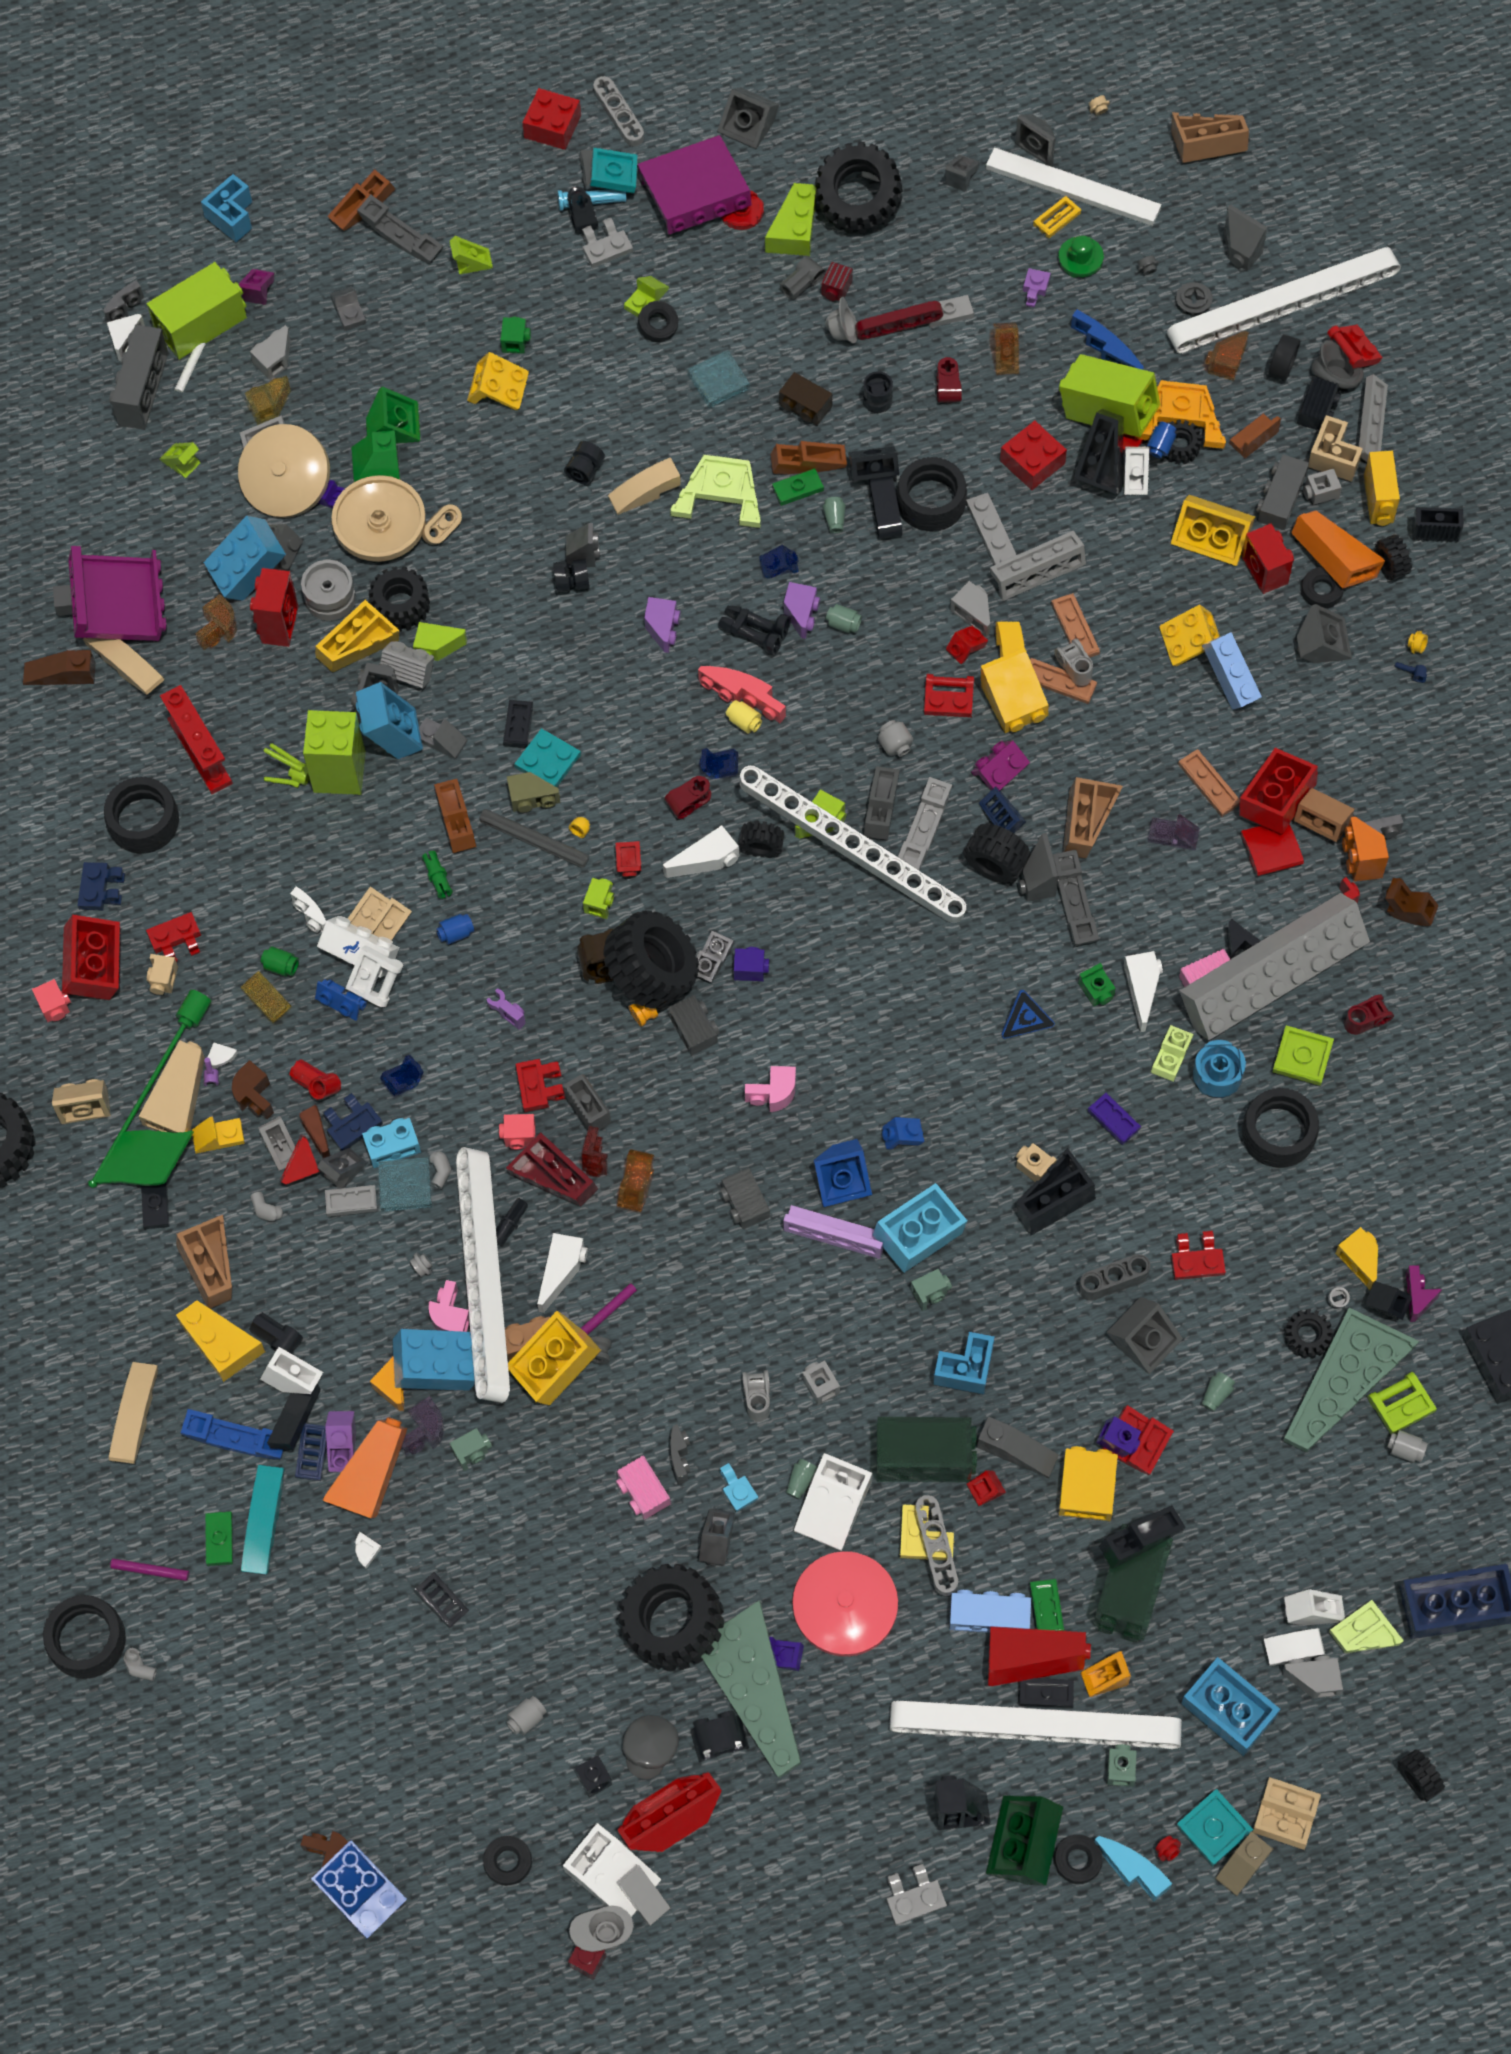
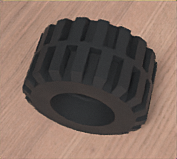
(398, 582)
(997, 853)

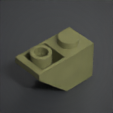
(530, 792)

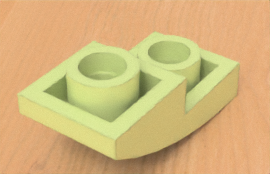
(1172, 1053)

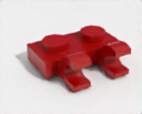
(173, 933)
(532, 1084)
(1197, 1263)

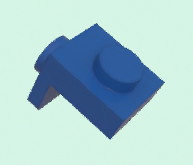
(902, 1131)

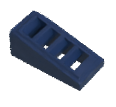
(1017, 820)
(318, 1430)

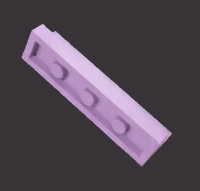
(834, 1230)

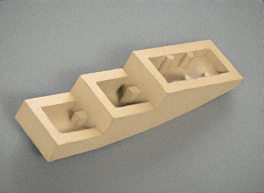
(126, 662)
(133, 1412)

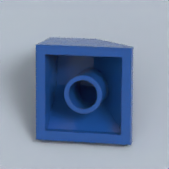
(842, 1173)

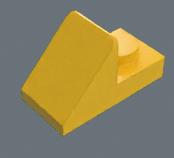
(218, 1135)

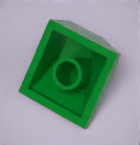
(394, 412)
(376, 456)

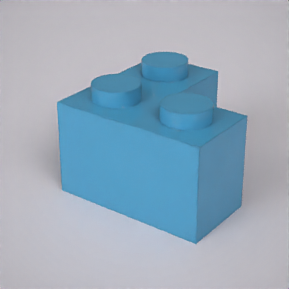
(226, 208)
(966, 1371)

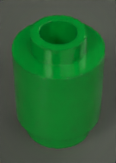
(279, 961)

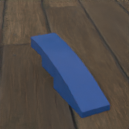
(1104, 341)

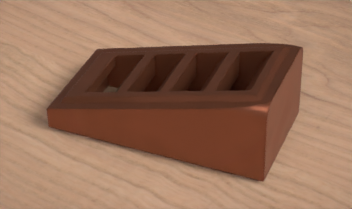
(313, 1125)

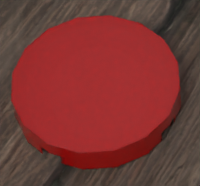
(746, 217)

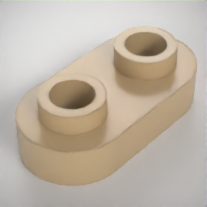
(441, 525)

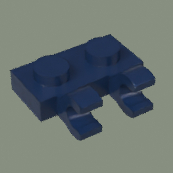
(94, 884)
(350, 1129)

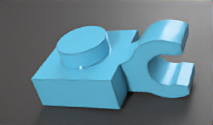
(738, 1491)

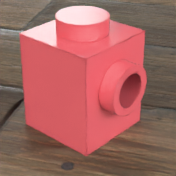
(52, 1001)
(517, 1130)

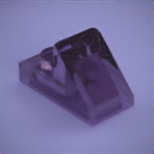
(1174, 833)

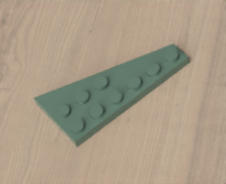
(751, 1681)

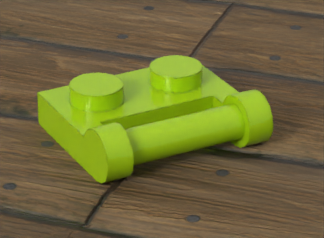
(1406, 1410)

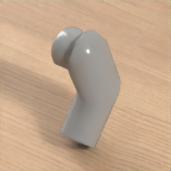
(442, 1167)
(263, 1210)
(136, 1667)

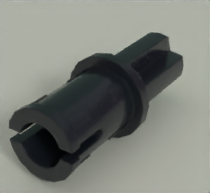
(509, 1221)

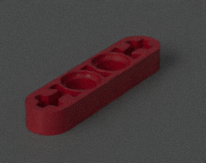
(899, 320)

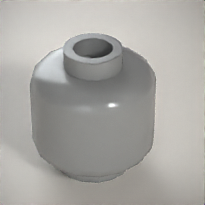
(895, 738)

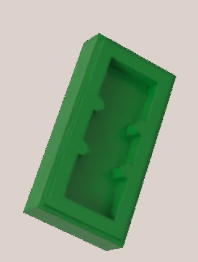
(798, 487)
(219, 1538)
(1046, 1605)

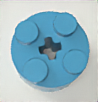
(1212, 1080)

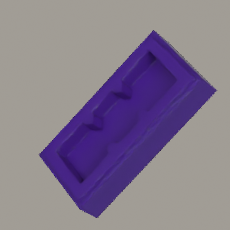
(1114, 1118)

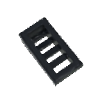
(427, 1599)

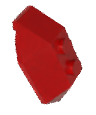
(670, 1813)

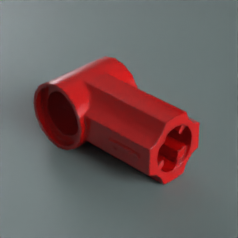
(317, 1082)

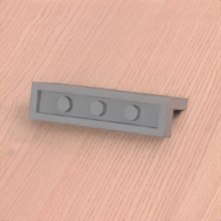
(1038, 561)

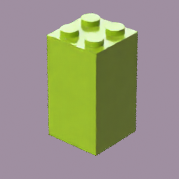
(198, 309)
(1109, 386)
(334, 752)

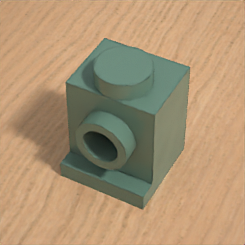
(930, 1288)
(470, 1448)
(1121, 1775)

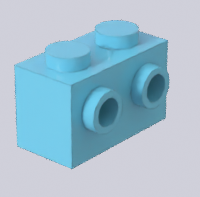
(391, 1141)

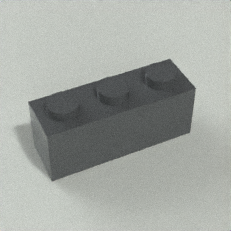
(1282, 491)

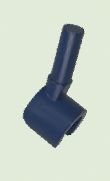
(1419, 671)

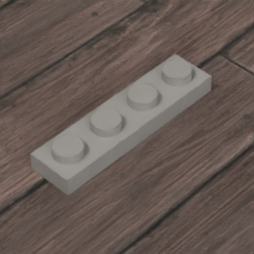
(1372, 416)
(990, 528)

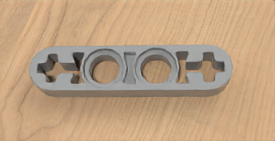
(618, 111)
(935, 1545)

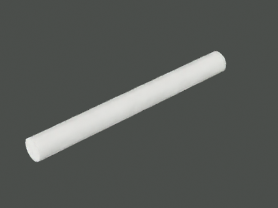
(189, 368)

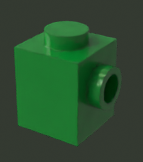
(514, 335)

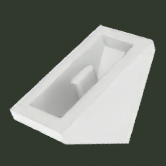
(120, 331)

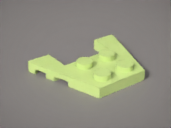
(721, 481)

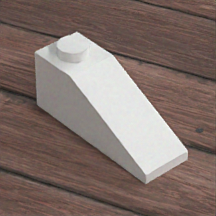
(705, 855)
(1142, 977)
(561, 1266)

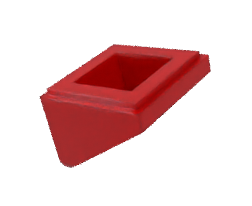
(986, 1487)

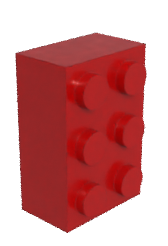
(274, 607)
(1278, 790)
(91, 957)

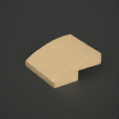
(379, 914)
(1286, 1813)

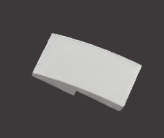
(313, 914)
(1294, 1645)

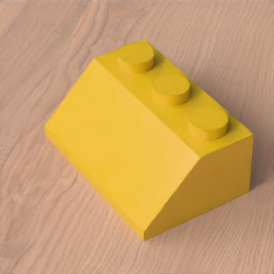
(1212, 529)
(552, 1358)

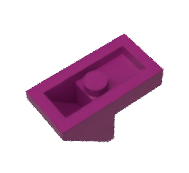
(255, 286)
(1421, 1297)

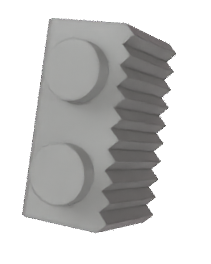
(410, 664)

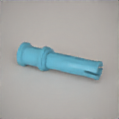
(597, 197)

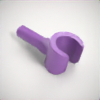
(210, 1074)

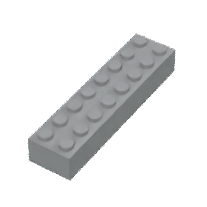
(1274, 966)

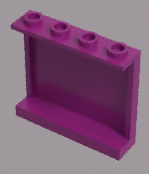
(695, 184)
(116, 596)

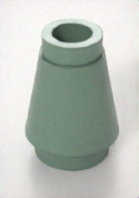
(834, 512)
(1217, 1391)
(801, 1478)

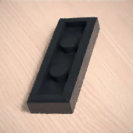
(292, 1419)

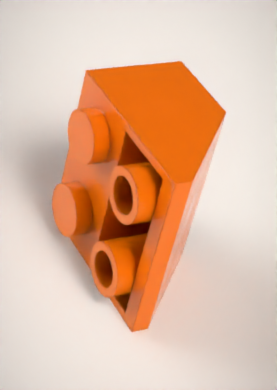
(1365, 851)

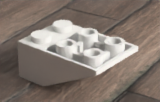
(833, 1502)
(601, 1863)

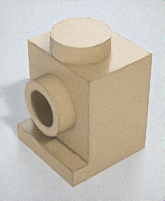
(162, 974)
(1034, 1170)

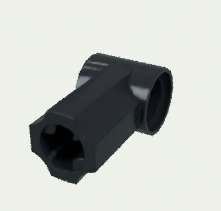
(275, 1333)

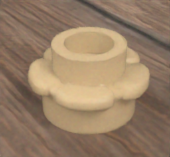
(1099, 105)

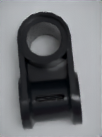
(581, 213)

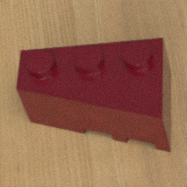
(552, 1171)

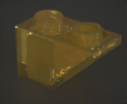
(268, 400)

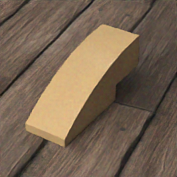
(645, 486)

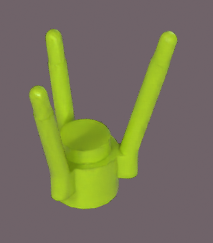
(297, 770)

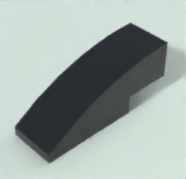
(1141, 1536)

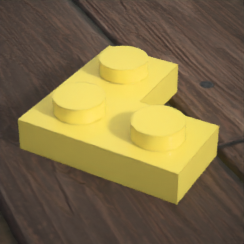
(911, 1539)

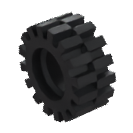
(1190, 451)
(1395, 555)
(761, 839)
(1308, 1319)
(1421, 1775)

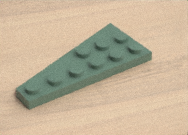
(1351, 1368)

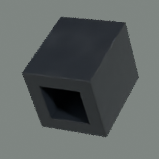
(1388, 1300)

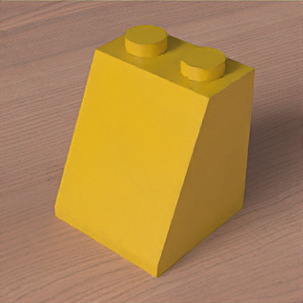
(1014, 691)

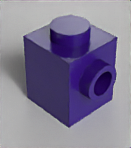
(750, 964)
(1119, 1437)

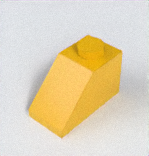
(1360, 1256)

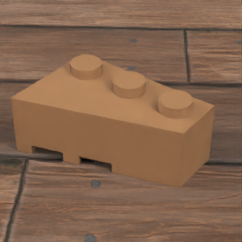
(1209, 136)
(1087, 812)
(207, 1260)

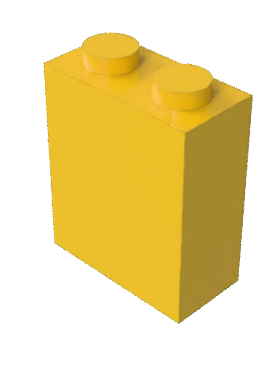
(1381, 487)
(1088, 1484)

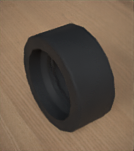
(1284, 357)

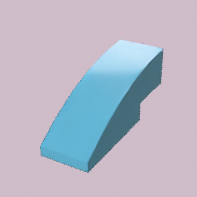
(1134, 1867)

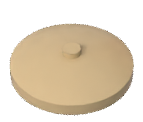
(284, 471)
(378, 518)

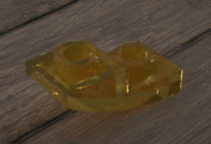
(265, 996)

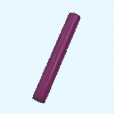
(608, 1309)
(149, 1569)

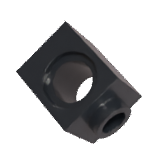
(593, 1776)

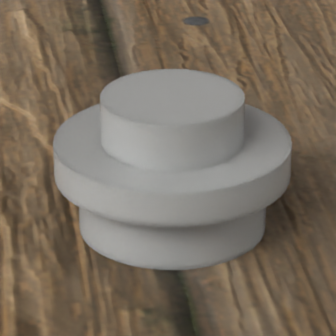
(421, 1264)

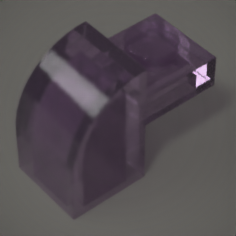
(429, 1427)

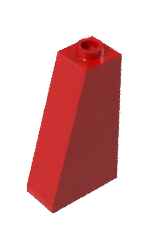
(1034, 1653)

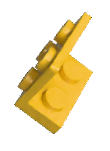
(499, 381)
(1188, 633)

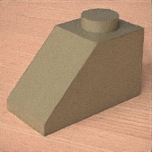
(1244, 1863)

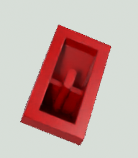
(300, 1163)

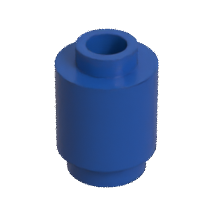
(1161, 439)
(455, 928)

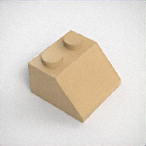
(81, 1101)

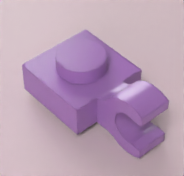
(1035, 284)
(511, 1012)

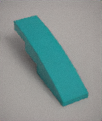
(262, 1519)

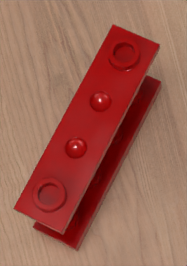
(196, 739)

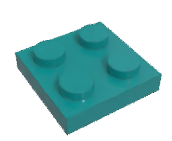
(613, 170)
(548, 758)
(1214, 1827)

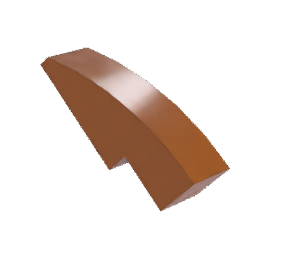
(346, 214)
(807, 456)
(455, 815)

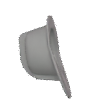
(842, 323)
(601, 1929)

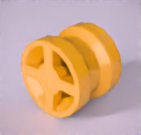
(642, 1013)

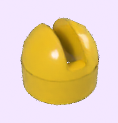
(578, 824)

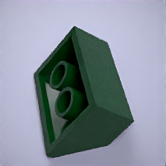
(1025, 1839)

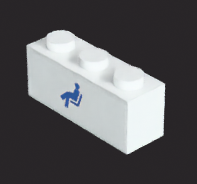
(347, 940)

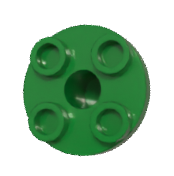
(1081, 256)

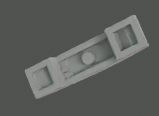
(925, 823)

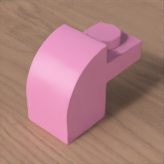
(778, 1093)
(444, 1315)

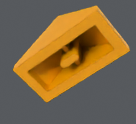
(384, 1385)
(1106, 1675)

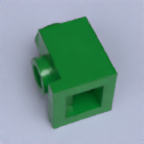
(1096, 994)

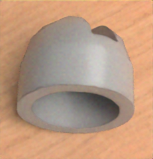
(1336, 1292)

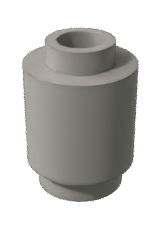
(1407, 1446)
(525, 1716)

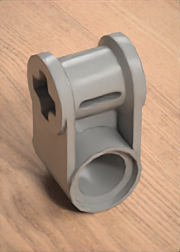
(1074, 658)
(757, 1391)

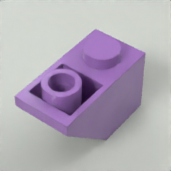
(800, 604)
(660, 621)
(340, 1439)

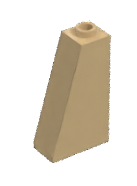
(176, 1091)

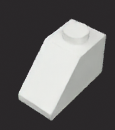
(290, 1373)
(1314, 1608)

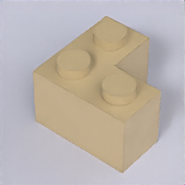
(1333, 453)

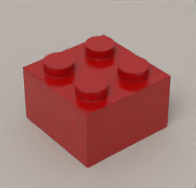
(551, 119)
(1033, 455)
(1267, 558)

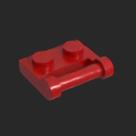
(1355, 345)
(948, 702)

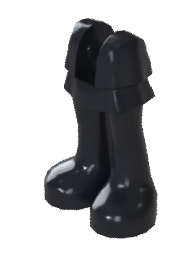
(742, 617)

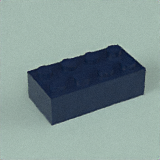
(1457, 1601)

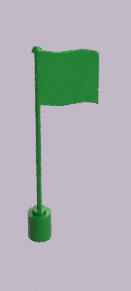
(150, 1155)

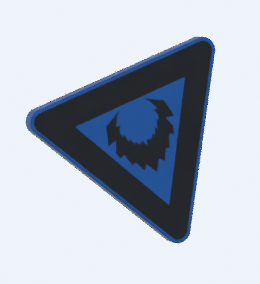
(1025, 1017)

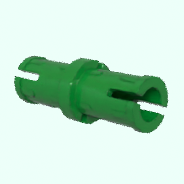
(437, 874)

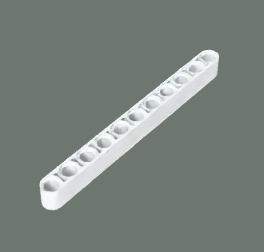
(1283, 300)
(858, 854)
(482, 1275)
(1035, 1724)

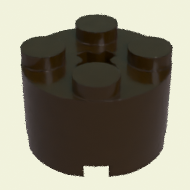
(592, 957)

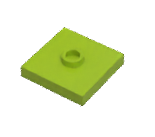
(1303, 1055)

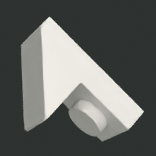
(1136, 470)

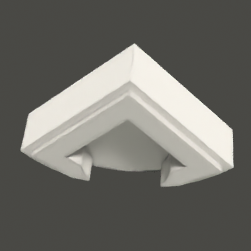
(221, 1055)
(366, 1549)

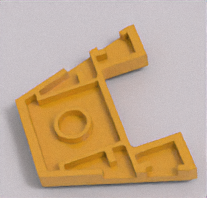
(1187, 403)

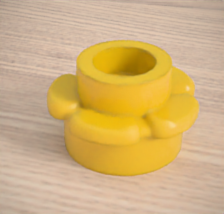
(1417, 642)

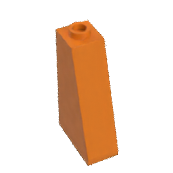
(1336, 550)
(368, 1472)

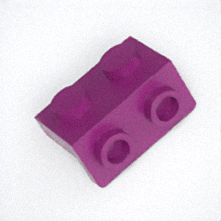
(1001, 764)

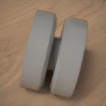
(328, 590)

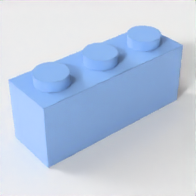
(1231, 671)
(981, 1612)

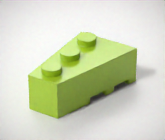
(794, 223)

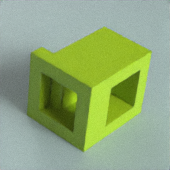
(598, 898)

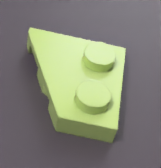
(1365, 1630)

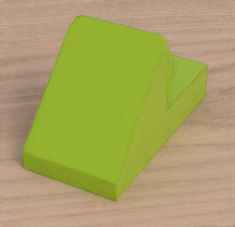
(470, 256)
(647, 291)
(181, 458)

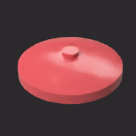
(845, 1603)

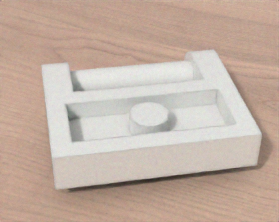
(366, 974)

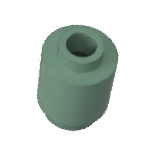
(843, 619)

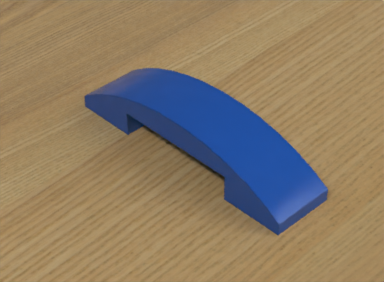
(228, 1435)

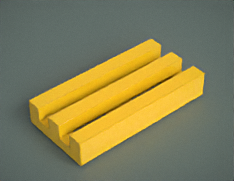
(1063, 222)

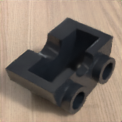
(718, 1736)

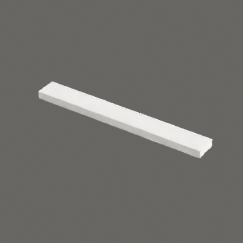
(1073, 186)

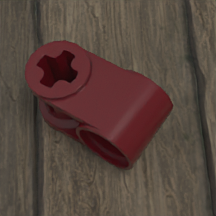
(948, 381)
(688, 797)
(1371, 1013)

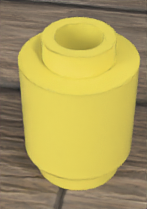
(744, 716)

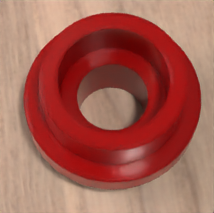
(1168, 1848)

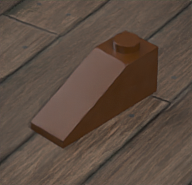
(61, 669)

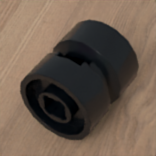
(877, 392)
(585, 460)
(579, 571)

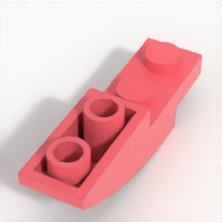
(736, 685)

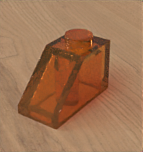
(1006, 348)
(1227, 356)

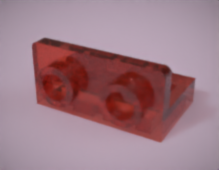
(593, 1160)

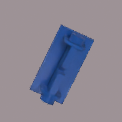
(332, 994)

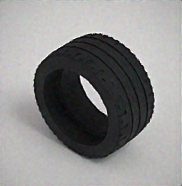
(931, 470)
(146, 840)
(1287, 1100)
(67, 1611)

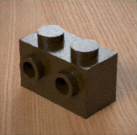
(805, 399)

